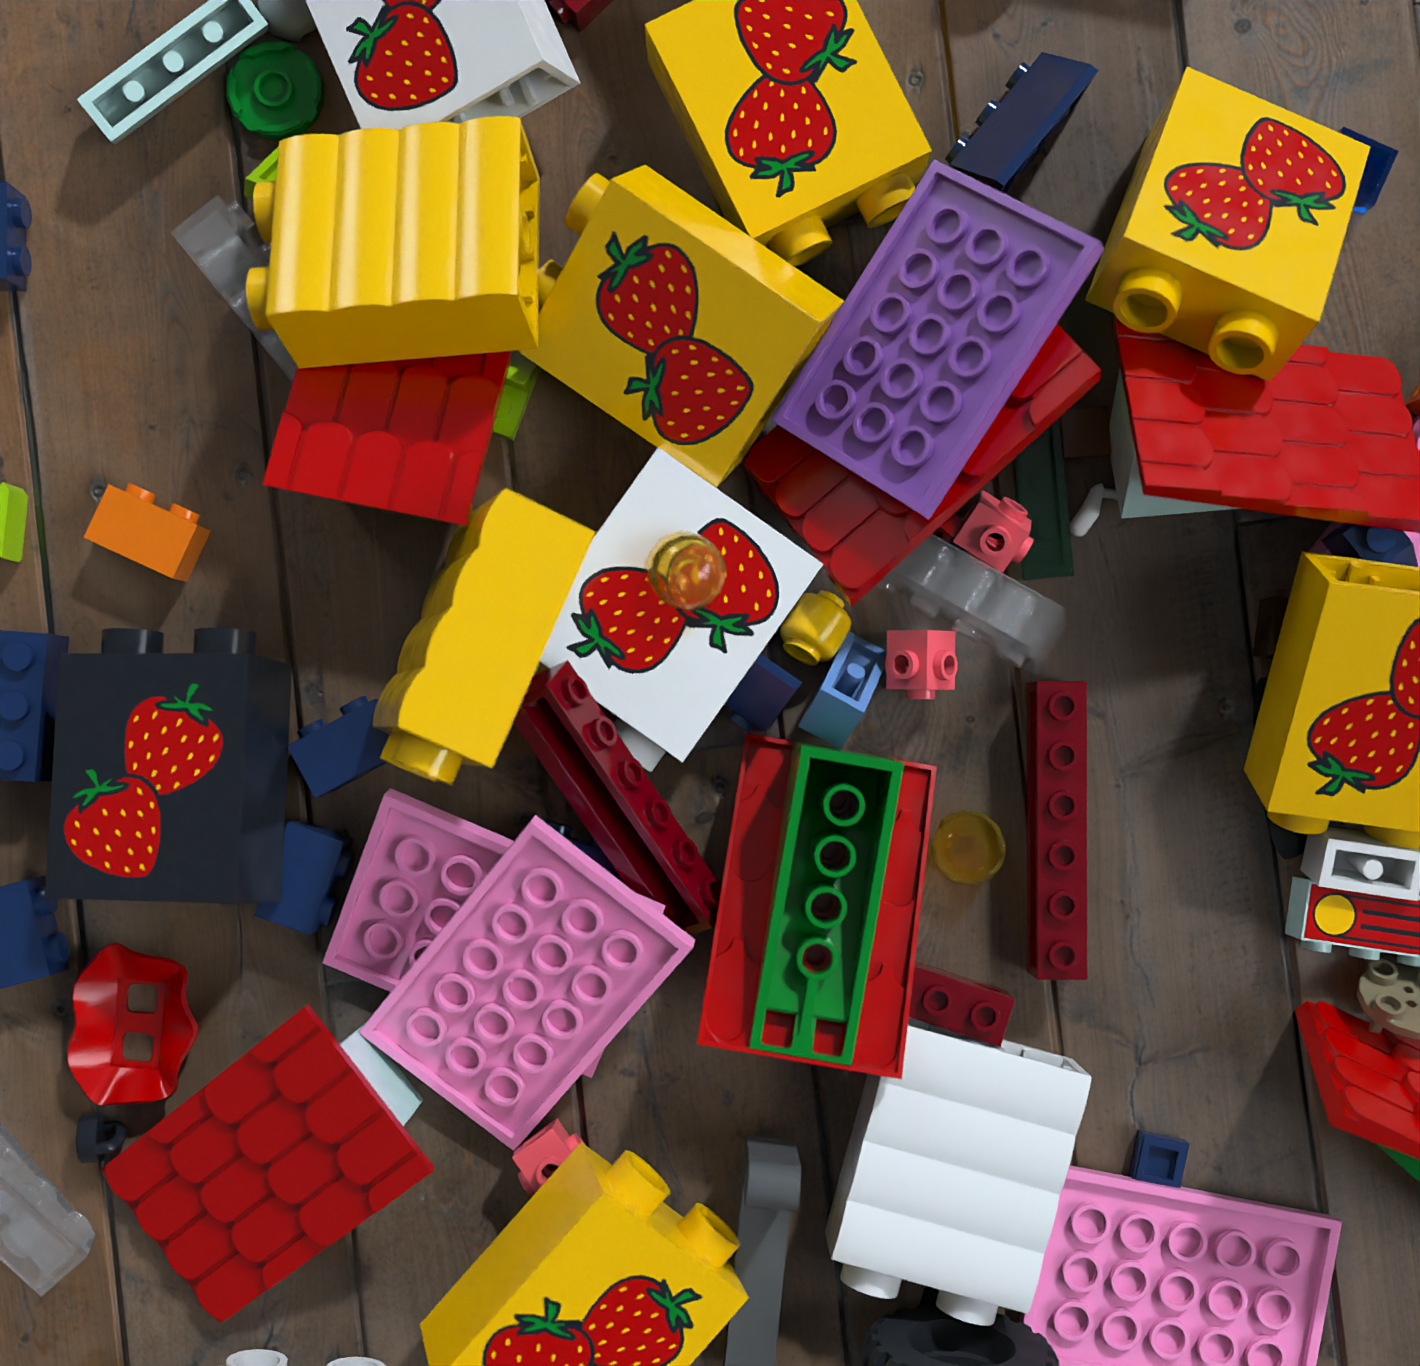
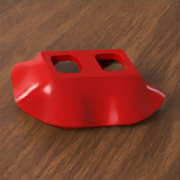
(104, 1019)

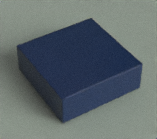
(1158, 1159)

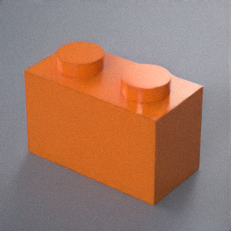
(147, 533)

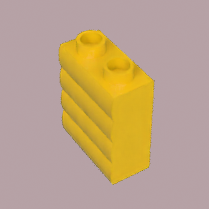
(400, 243)
(479, 637)

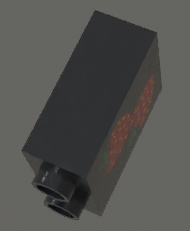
(169, 771)

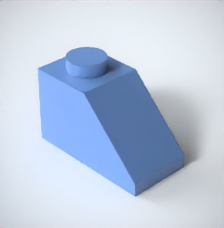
(844, 691)

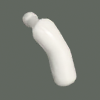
(1090, 509)

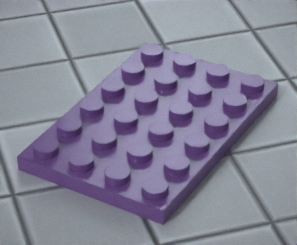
(936, 335)

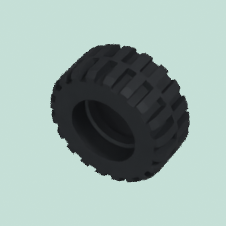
(936, 1339)

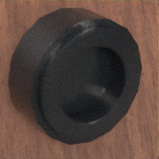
(92, 1137)

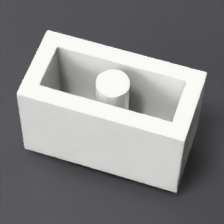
(1361, 864)

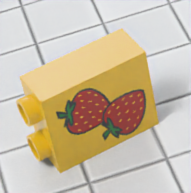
(789, 116)
(1230, 226)
(675, 320)
(1344, 702)
(592, 1277)

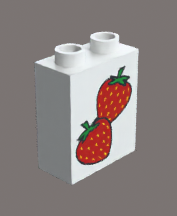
(443, 58)
(662, 664)

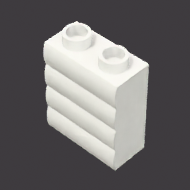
(957, 1172)

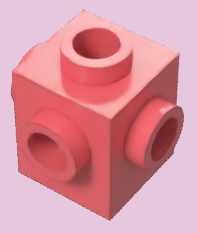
(995, 516)
(920, 662)
(541, 1150)

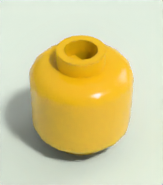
(815, 627)

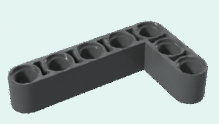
(766, 1198)

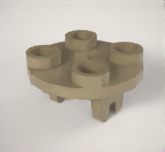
(1391, 997)

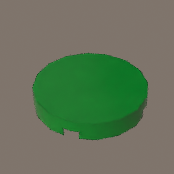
(275, 90)

